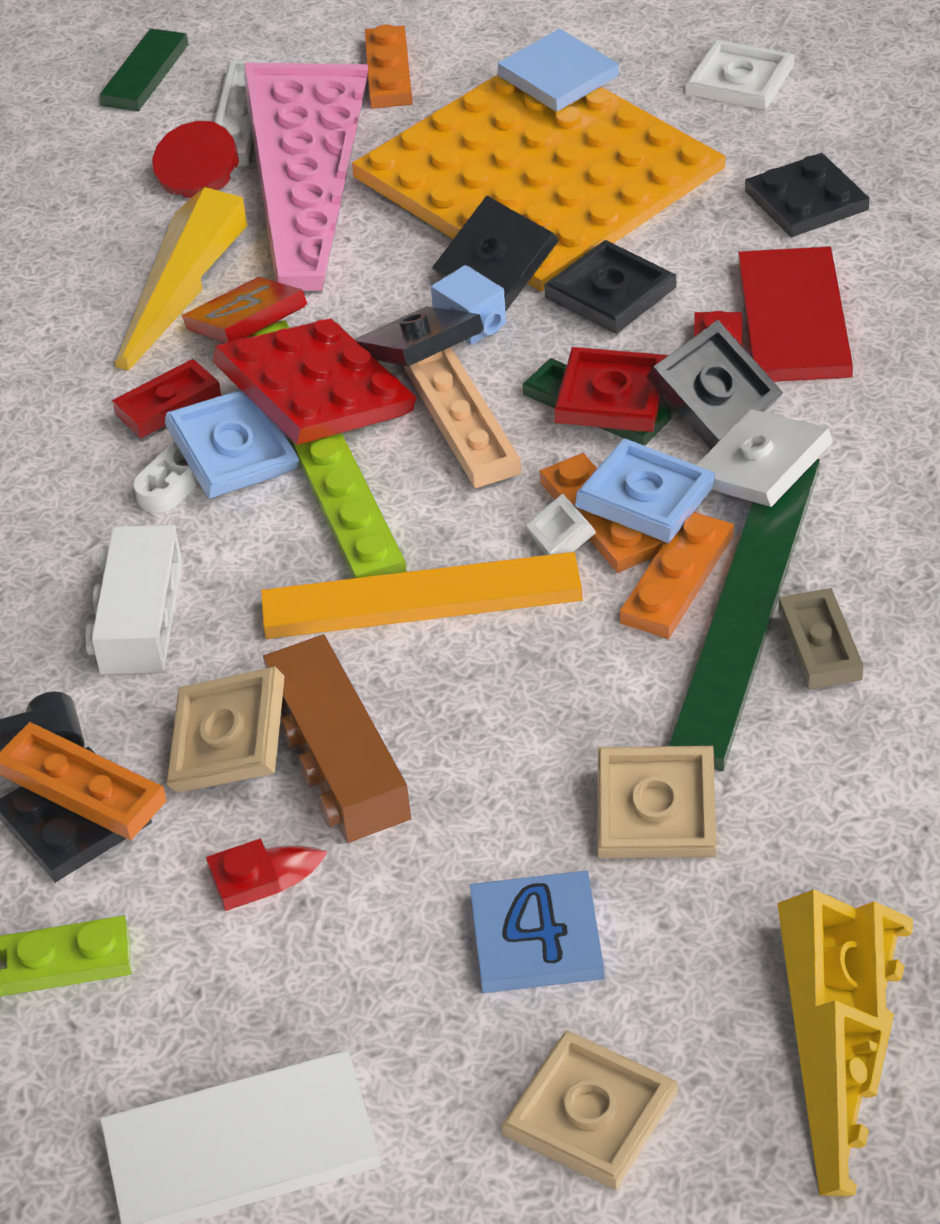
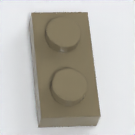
(820, 638)

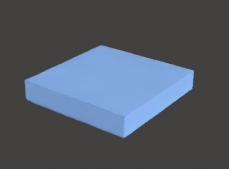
(558, 69)
(230, 443)
(645, 490)

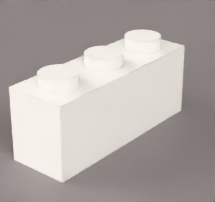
(135, 600)

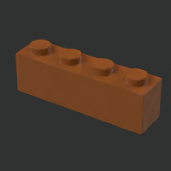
(337, 742)

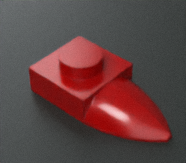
(254, 873)

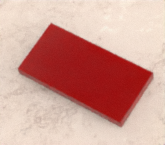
(795, 313)

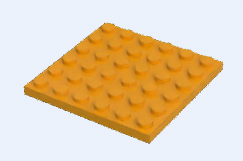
(574, 171)

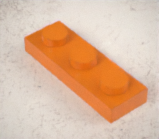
(388, 66)
(615, 542)
(676, 575)
(81, 781)

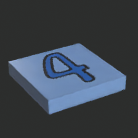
(536, 932)

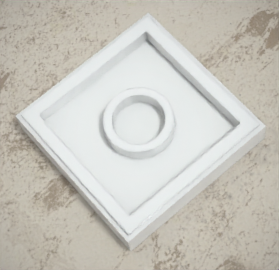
(740, 74)

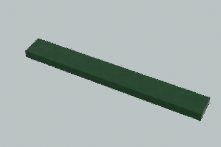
(742, 621)

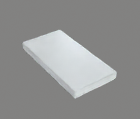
(239, 1142)

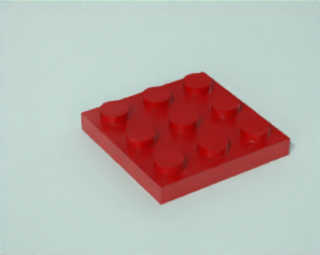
(313, 380)

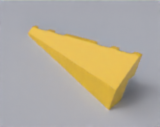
(191, 245)
(837, 988)

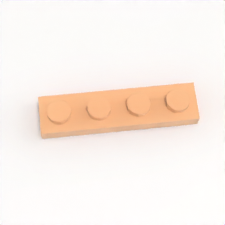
(464, 419)

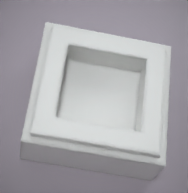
(559, 527)

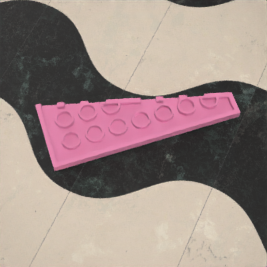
(303, 145)

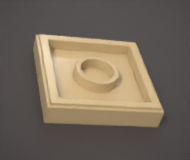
(226, 730)
(656, 802)
(590, 1109)

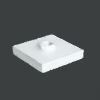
(764, 456)

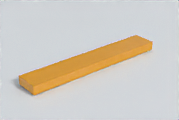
(421, 595)

